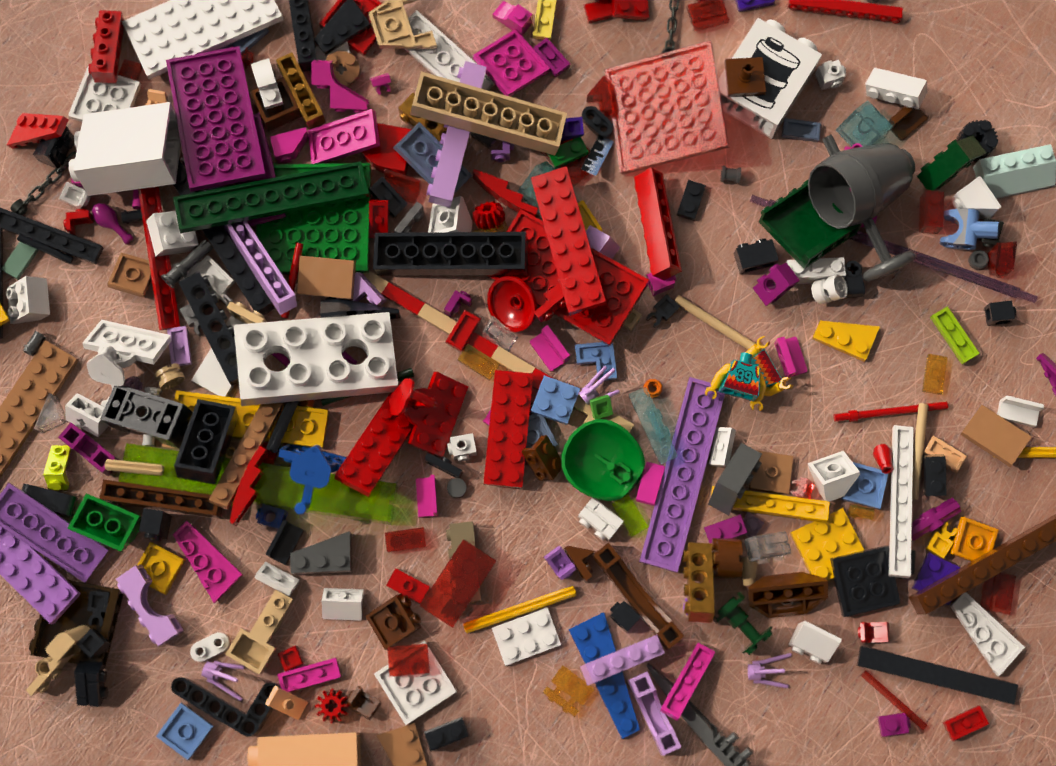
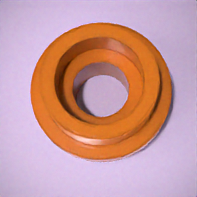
(653, 382)

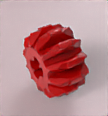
(489, 215)
(336, 711)

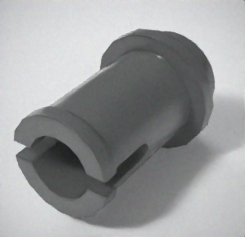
(34, 343)

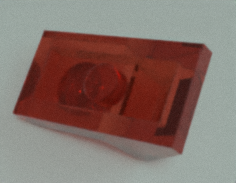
(601, 94)

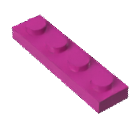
(687, 681)

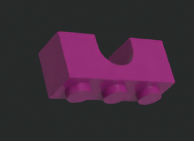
(86, 447)

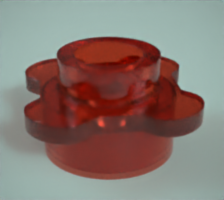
(247, 57)

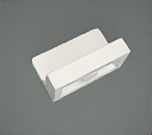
(1019, 411)
(342, 604)

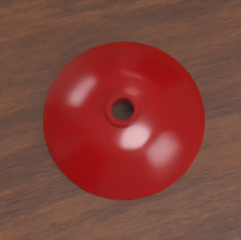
(504, 303)

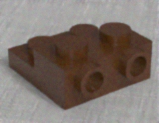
(394, 620)

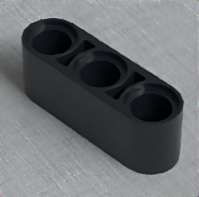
(53, 500)

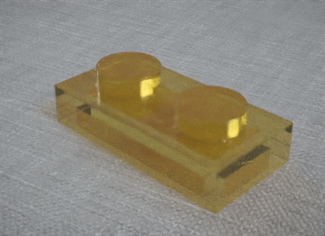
(478, 362)

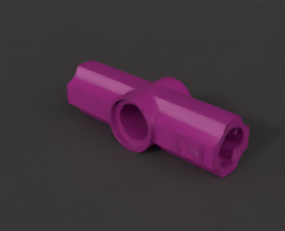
(934, 518)

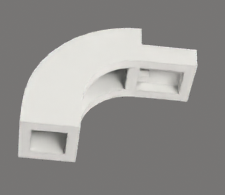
(267, 83)

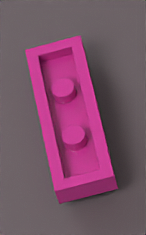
(309, 675)

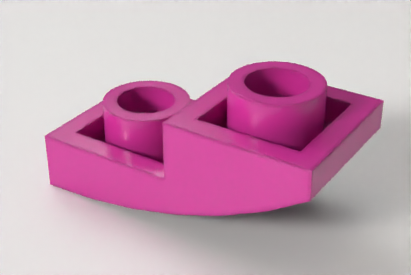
(650, 483)

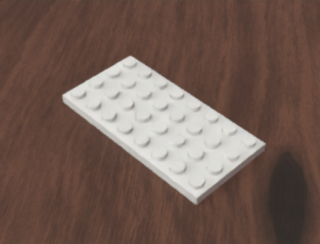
(195, 27)

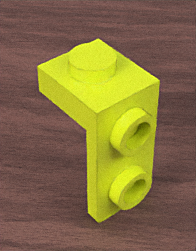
(56, 466)

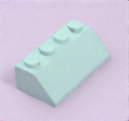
(1018, 171)

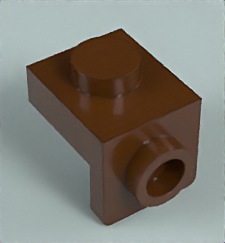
(363, 703)

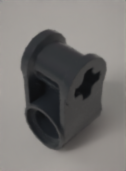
(854, 281)

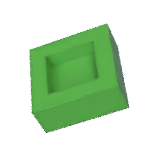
(601, 407)

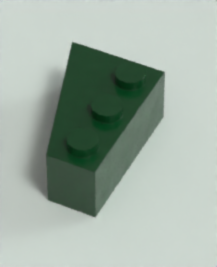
(950, 163)

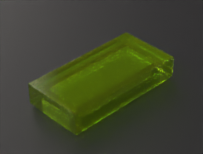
(630, 515)

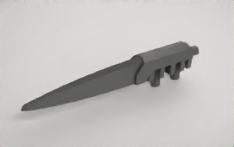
(705, 730)

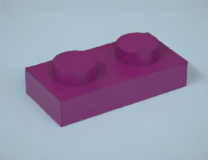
(552, 57)
(727, 528)

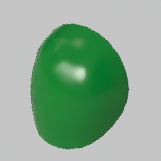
(603, 460)

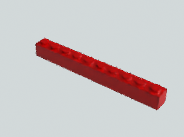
(850, 9)

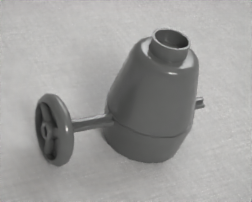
(876, 179)

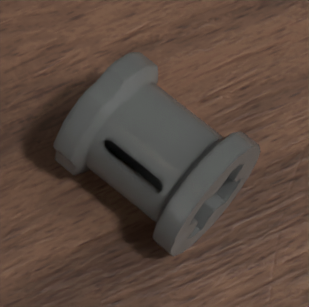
(730, 174)

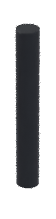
(44, 248)

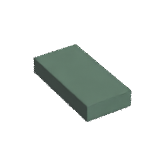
(19, 260)

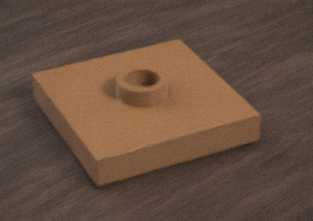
(131, 275)
(773, 473)

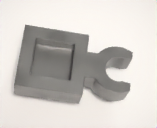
(190, 318)

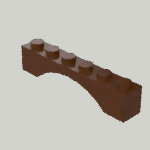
(637, 597)

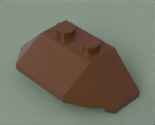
(787, 594)

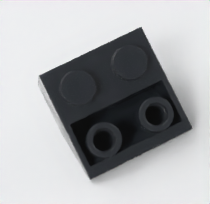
(54, 151)

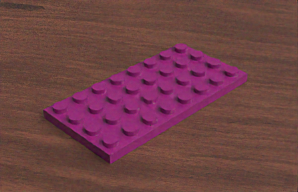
(215, 119)

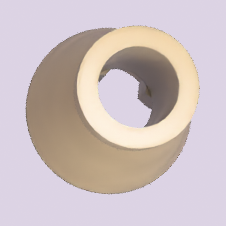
(749, 571)

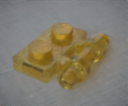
(571, 685)

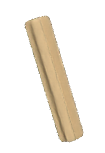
(134, 467)

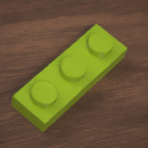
(954, 335)

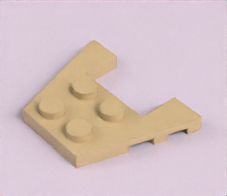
(394, 30)

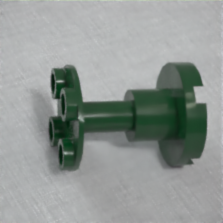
(738, 618)

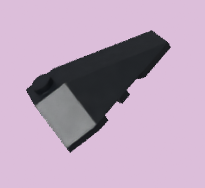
(341, 307)

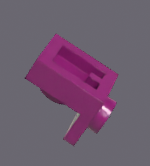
(454, 303)
(894, 724)

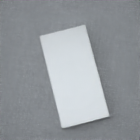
(210, 373)

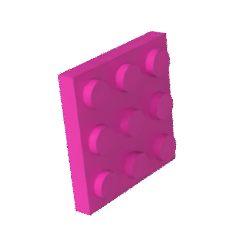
(511, 63)

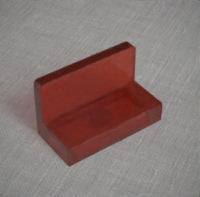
(404, 185)

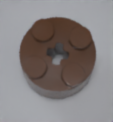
(727, 557)

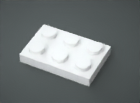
(526, 636)

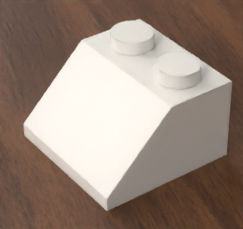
(814, 642)

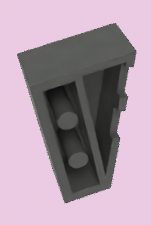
(735, 478)
(325, 557)

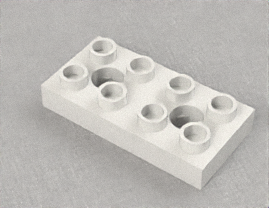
(315, 358)

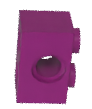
(784, 279)

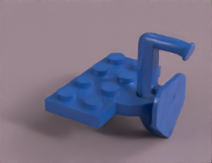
(310, 468)

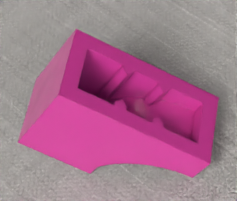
(513, 17)

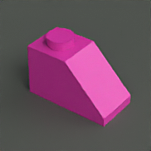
(288, 144)

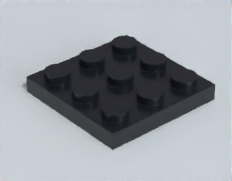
(864, 581)

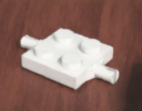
(218, 278)

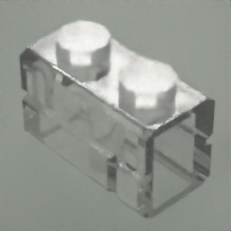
(767, 547)

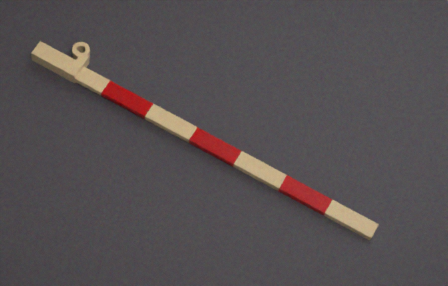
(490, 349)

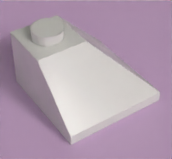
(978, 197)
(450, 219)
(833, 475)

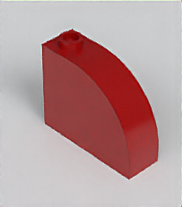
(385, 155)

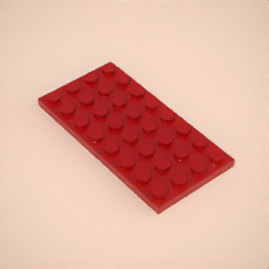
(621, 285)

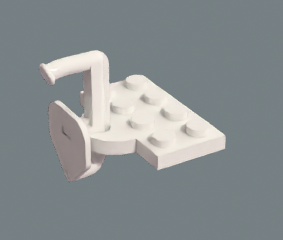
(119, 348)

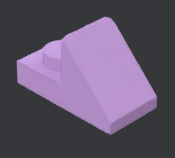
(363, 286)

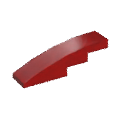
(500, 191)
(245, 493)

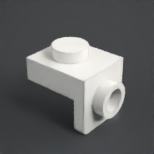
(74, 196)

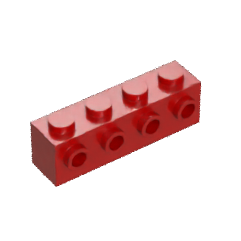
(107, 46)

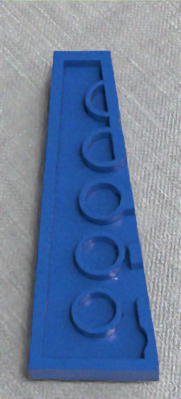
(593, 642)

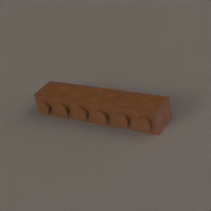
(159, 498)

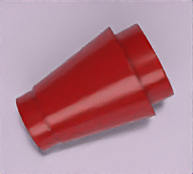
(883, 457)

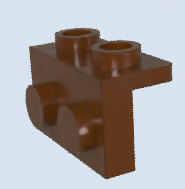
(543, 459)

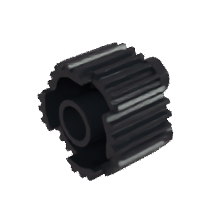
(983, 134)

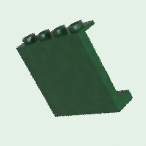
(800, 229)

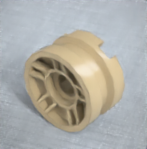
(169, 376)

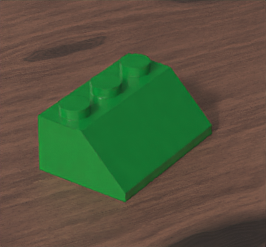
(105, 523)

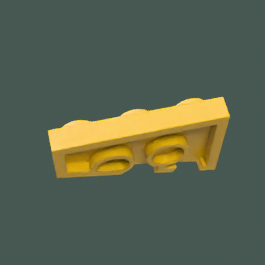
(846, 337)

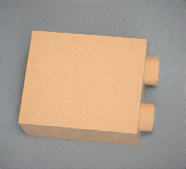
(307, 750)

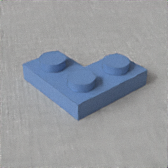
(597, 353)

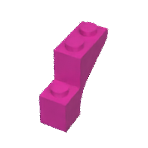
(340, 95)

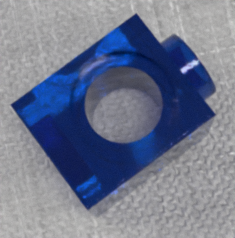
(280, 515)

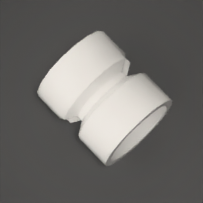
(829, 289)

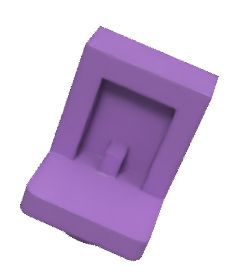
(504, 154)
(560, 563)

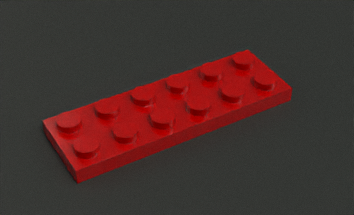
(508, 429)
(374, 450)

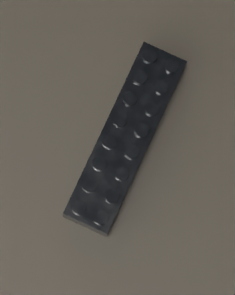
(450, 253)

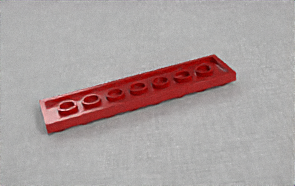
(568, 241)

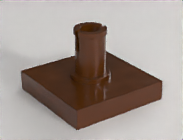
(745, 77)

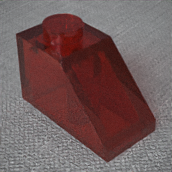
(1002, 259)

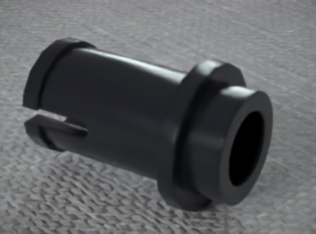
(131, 216)

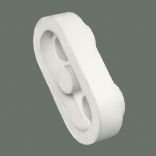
(209, 647)

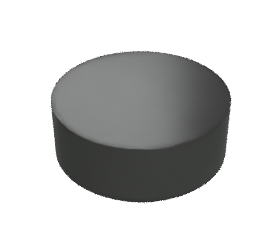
(978, 260)
(456, 488)

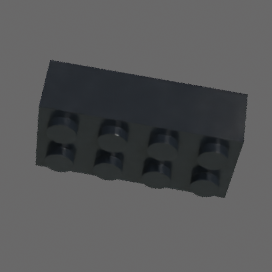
(206, 442)

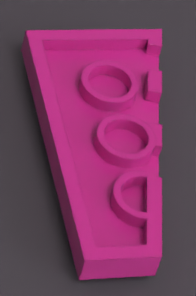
(209, 564)

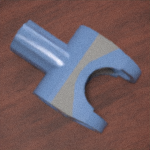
(969, 229)

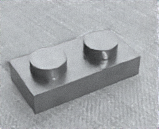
(414, 215)

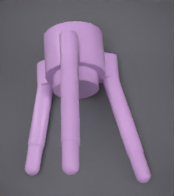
(589, 391)
(213, 671)
(756, 672)

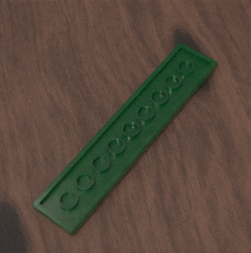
(270, 197)

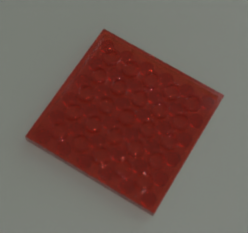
(666, 108)

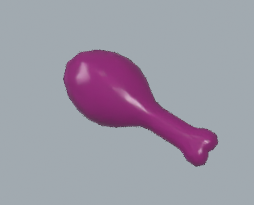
(106, 217)

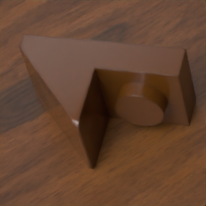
(577, 556)

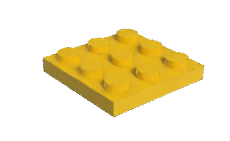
(823, 540)

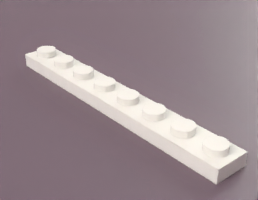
(901, 502)

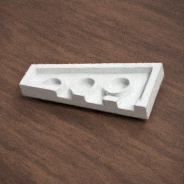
(989, 636)

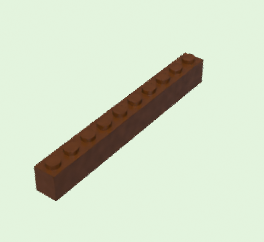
(984, 567)

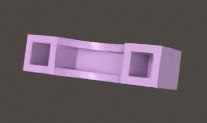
(135, 586)
(622, 660)
(656, 720)

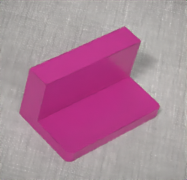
(549, 349)
(790, 356)
(426, 497)

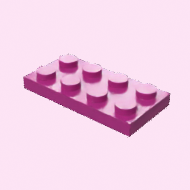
(343, 137)

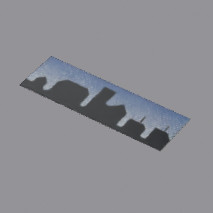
(597, 155)

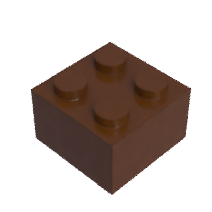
(280, 114)

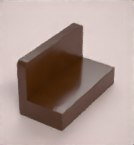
(907, 121)

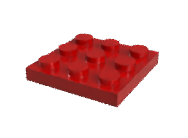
(366, 39)

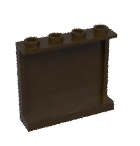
(76, 616)

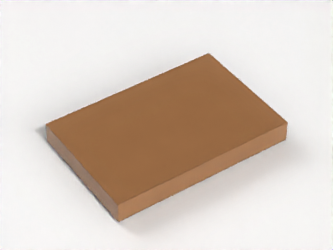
(326, 277)
(996, 435)

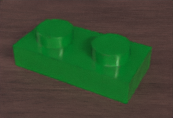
(568, 152)

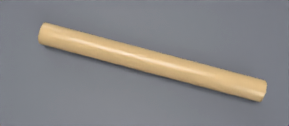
(713, 322)
(919, 448)

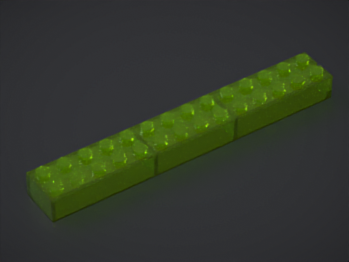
(274, 488)

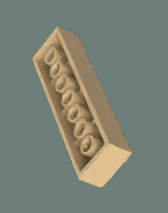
(488, 113)

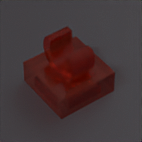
(804, 489)

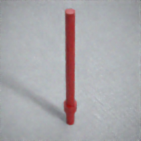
(854, 415)

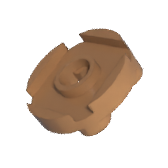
(349, 62)

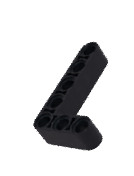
(225, 707)

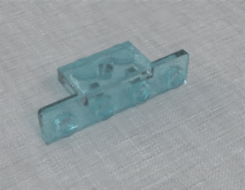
(653, 426)

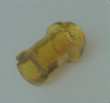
(861, 512)

